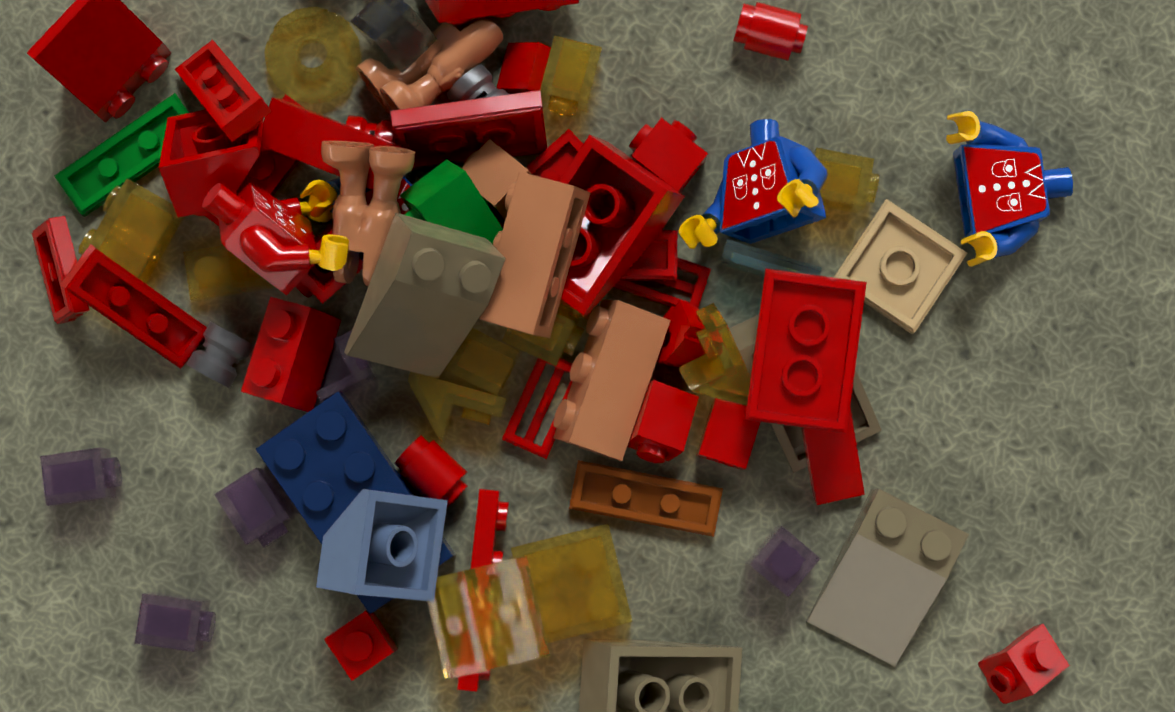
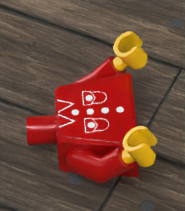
(274, 234)

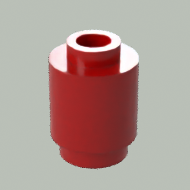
(770, 30)
(432, 471)

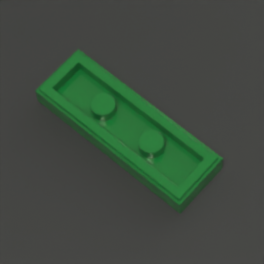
(124, 155)

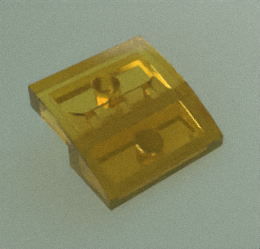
(487, 618)

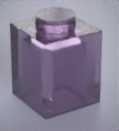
(80, 476)
(255, 508)
(782, 561)
(174, 622)

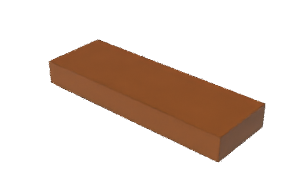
(646, 498)

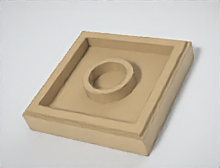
(902, 265)

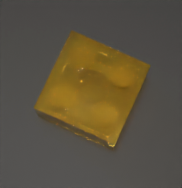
(577, 582)

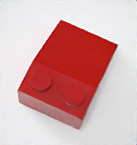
(101, 55)
(620, 221)

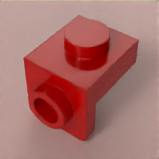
(1024, 665)

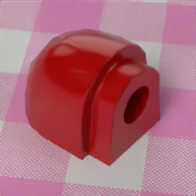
(681, 340)

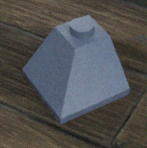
(384, 547)

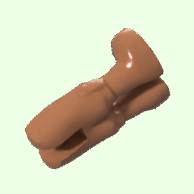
(437, 69)
(352, 217)

